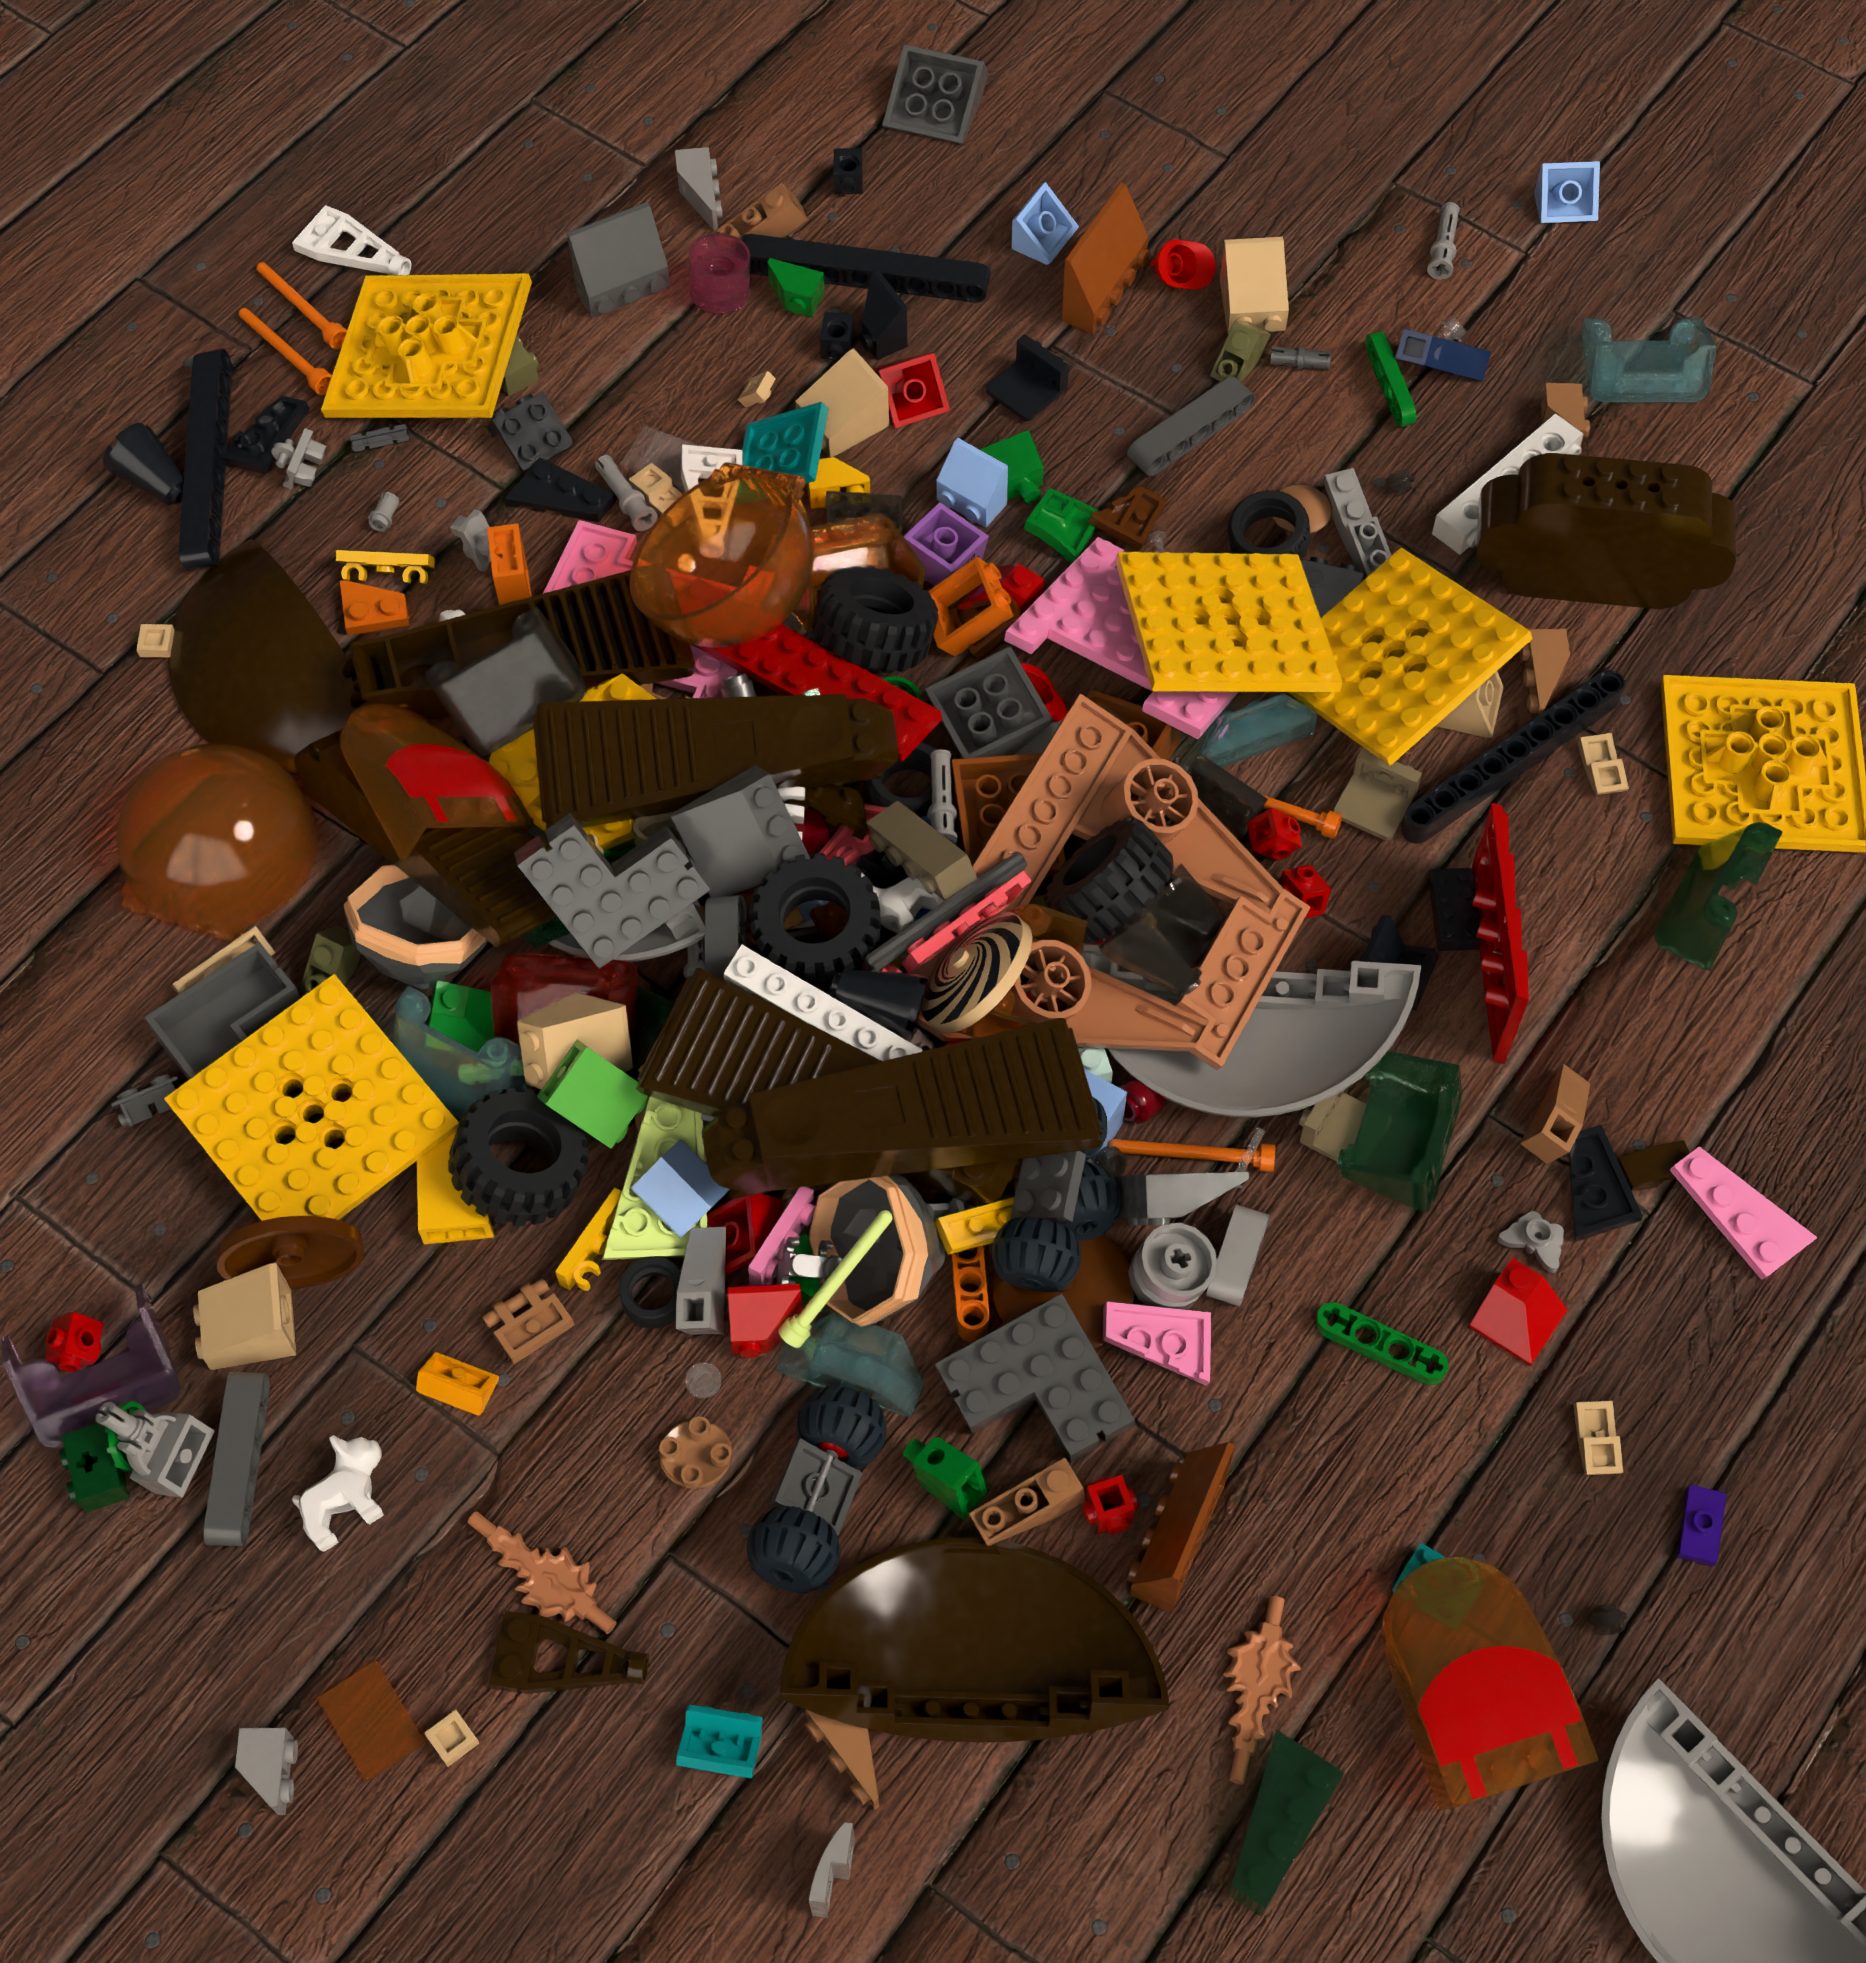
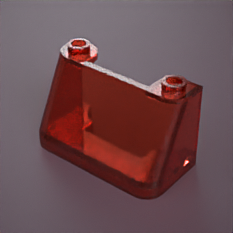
(536, 981)

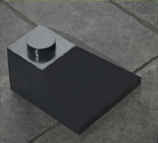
(883, 319)

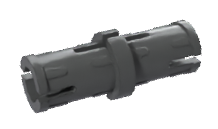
(1300, 358)

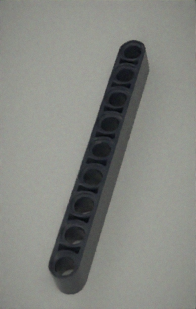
(854, 265)
(203, 465)
(1576, 713)

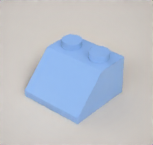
(973, 483)

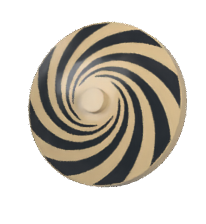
(977, 972)

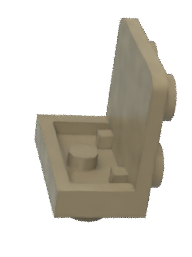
(1378, 795)
(1332, 1124)

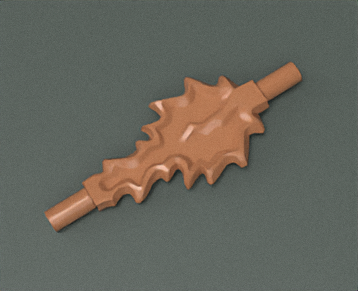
(551, 1581)
(1260, 1673)

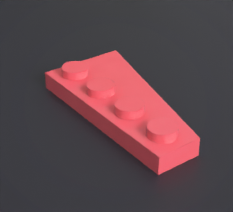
(950, 933)

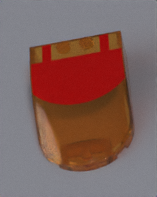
(424, 777)
(1479, 1683)

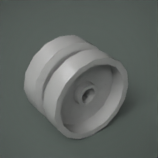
(1173, 1267)

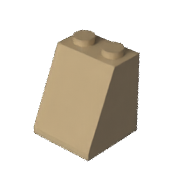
(1255, 283)
(854, 403)
(1478, 711)
(553, 1030)
(246, 1319)

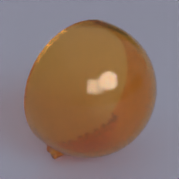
(726, 558)
(215, 839)

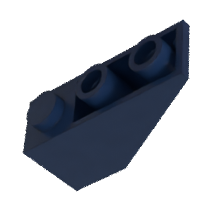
(1442, 355)

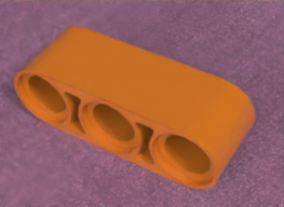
(970, 1303)

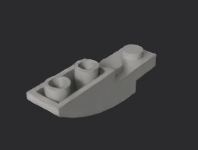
(1354, 521)

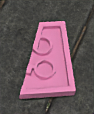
(791, 1224)
(1163, 1336)

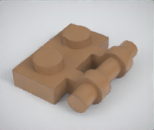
(532, 1328)

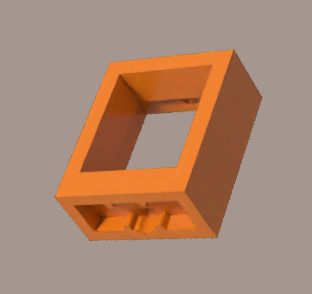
(508, 563)
(955, 587)

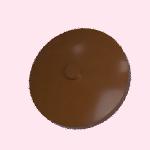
(304, 1247)
(1099, 1280)

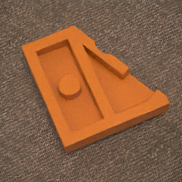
(372, 608)

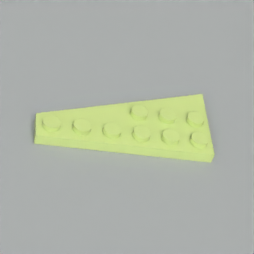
(635, 1227)

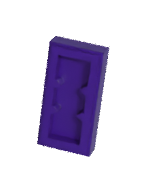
(1701, 1525)

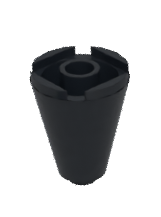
(145, 464)
(884, 997)

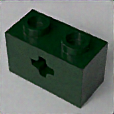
(97, 1487)

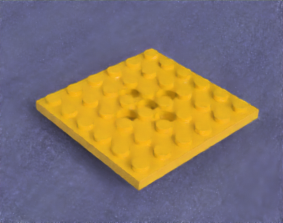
(427, 346)
(1227, 622)
(1409, 654)
(1765, 756)
(326, 1048)

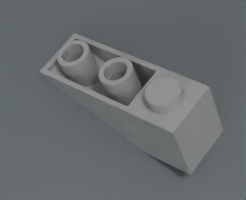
(696, 183)
(702, 1283)

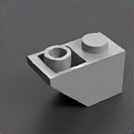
(265, 1762)

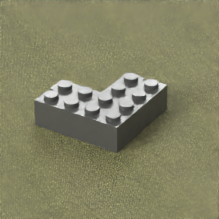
(613, 903)
(222, 1010)
(1045, 1360)

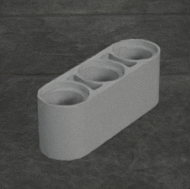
(1238, 1255)

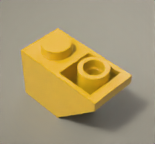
(838, 477)

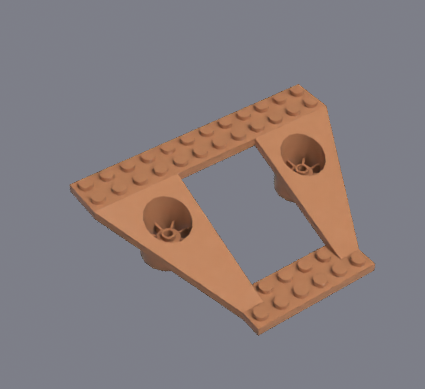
(1079, 790)

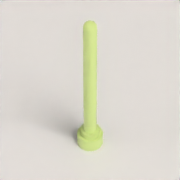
(796, 1328)

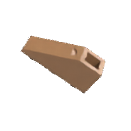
(771, 215)
(1545, 665)
(1558, 1116)
(1029, 1503)
(848, 1753)

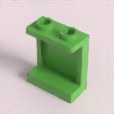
(593, 1094)

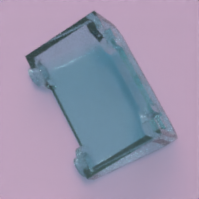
(1649, 369)
(449, 1068)

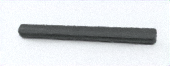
(946, 911)

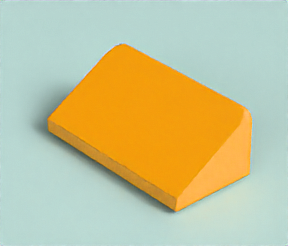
(456, 1383)

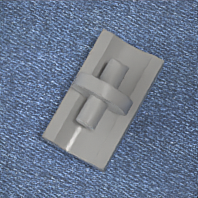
(306, 449)
(474, 537)

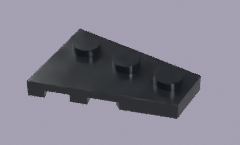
(272, 426)
(561, 491)
(1598, 1187)

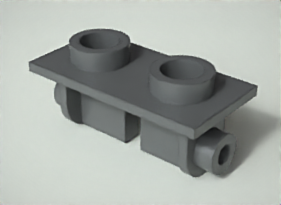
(135, 1103)

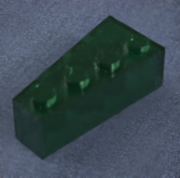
(1286, 1808)

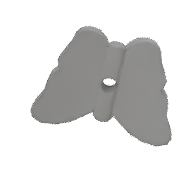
(1546, 1246)

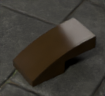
(1651, 1165)

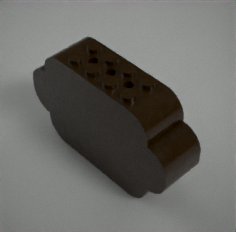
(1606, 531)

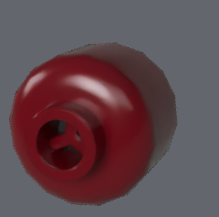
(1141, 1102)

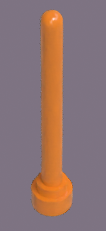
(332, 332)
(317, 378)
(1325, 822)
(1263, 1157)

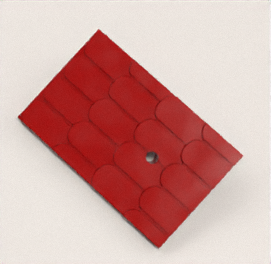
(1501, 952)

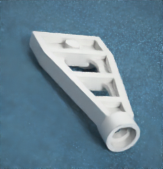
(325, 230)
(702, 461)

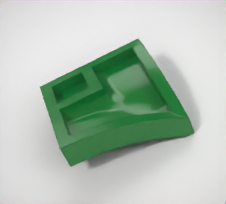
(1062, 523)
(462, 1014)

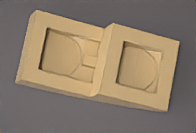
(656, 488)
(1601, 764)
(1597, 1438)

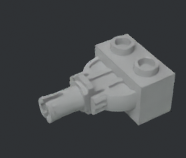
(159, 1446)

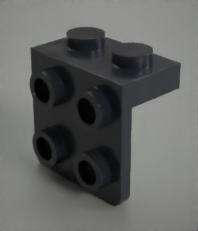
(1031, 380)
(530, 430)
(1330, 583)
(1388, 947)

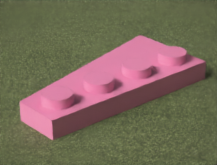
(1747, 1219)

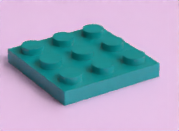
(787, 441)

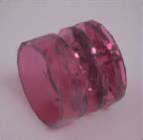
(719, 273)

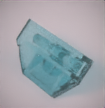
(1257, 729)
(857, 1358)

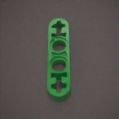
(1390, 379)
(1378, 1348)

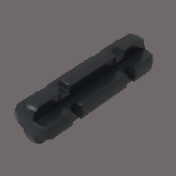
(379, 437)

